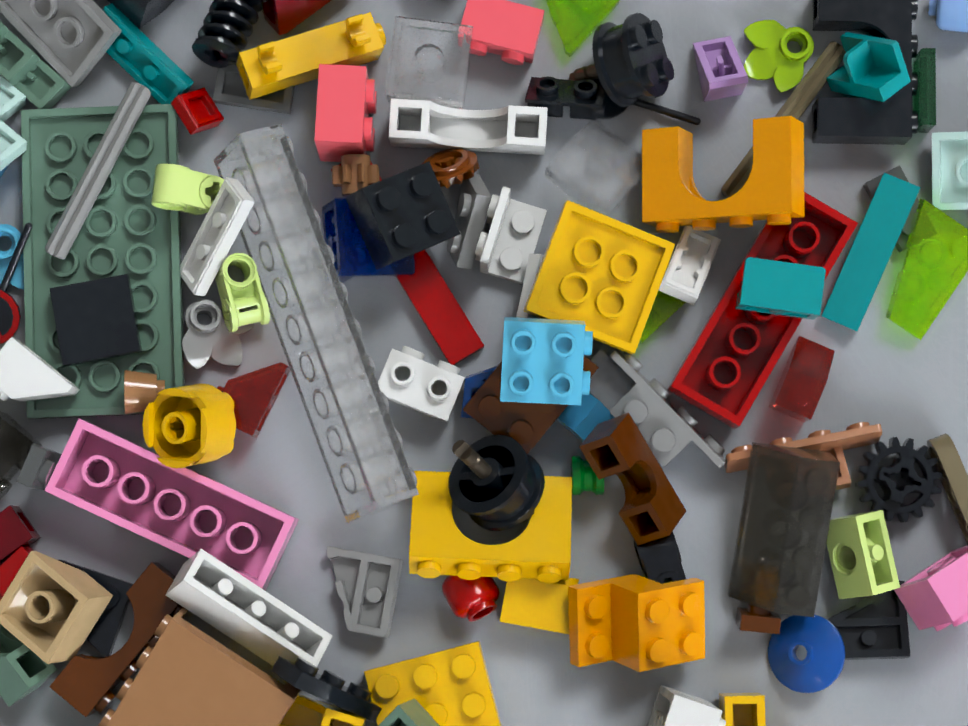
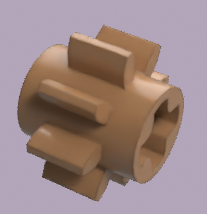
(354, 173)

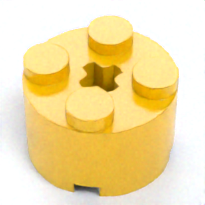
(190, 425)

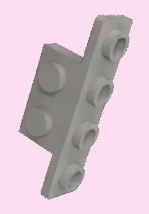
(657, 419)

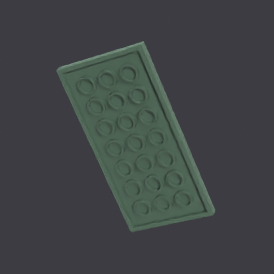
(116, 239)

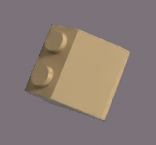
(52, 607)

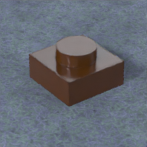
(758, 620)

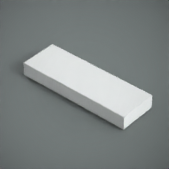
(216, 236)

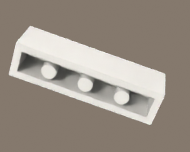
(246, 611)

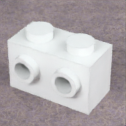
(420, 384)

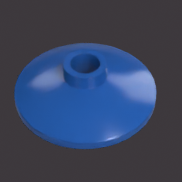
(823, 659)

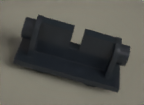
(582, 96)

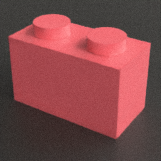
(504, 29)

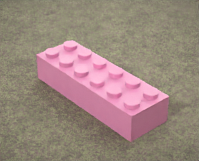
(169, 503)

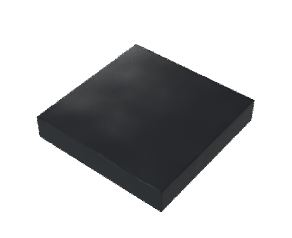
(96, 320)

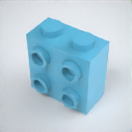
(545, 361)

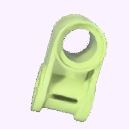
(184, 189)
(241, 295)

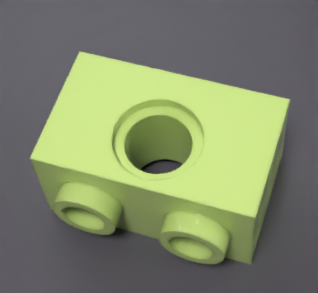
(861, 555)

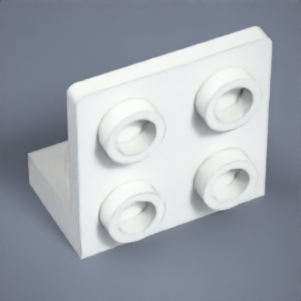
(510, 238)

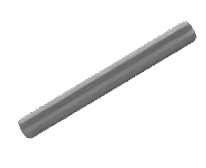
(98, 170)

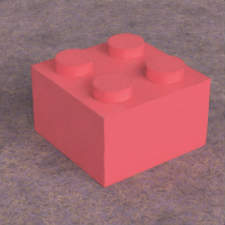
(343, 111)

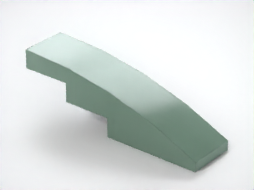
(28, 72)

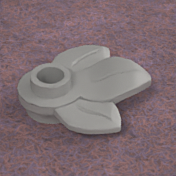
(211, 340)

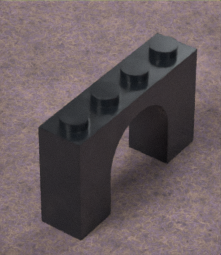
(865, 119)

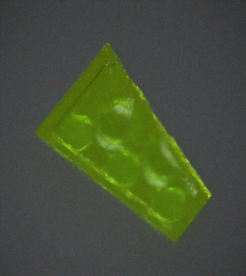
(930, 270)

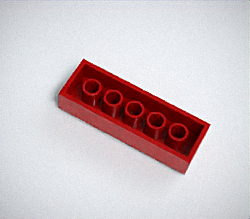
(743, 346)

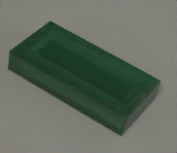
(925, 99)

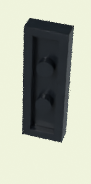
(327, 687)

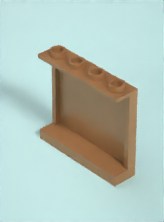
(198, 683)

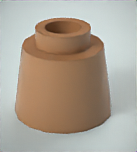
(140, 390)

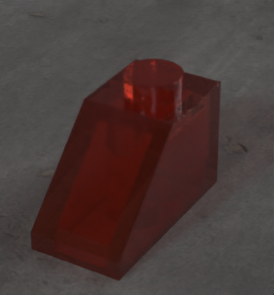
(803, 380)
(255, 396)

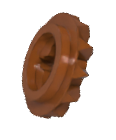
(453, 166)

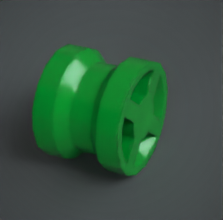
(584, 477)

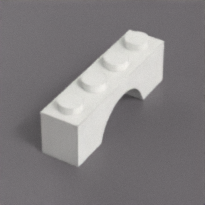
(441, 127)

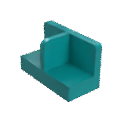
(870, 68)
(781, 288)

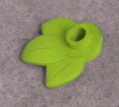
(772, 56)

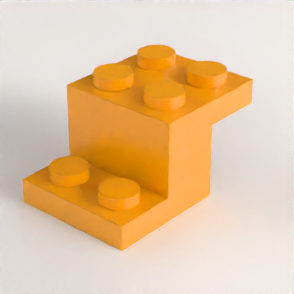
(636, 622)

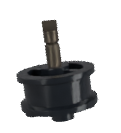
(629, 60)
(495, 482)

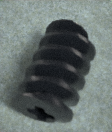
(226, 31)

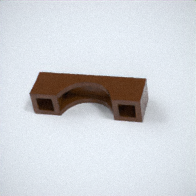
(90, 680)

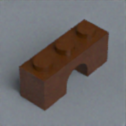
(650, 500)

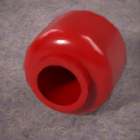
(471, 597)

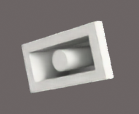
(28, 376)

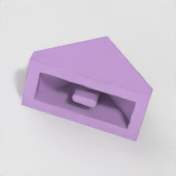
(719, 69)

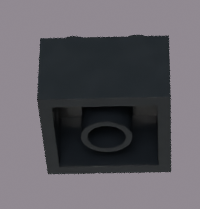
(402, 215)

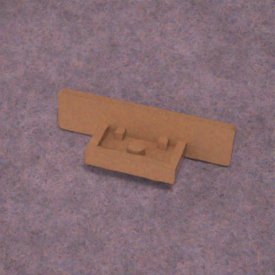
(854, 436)

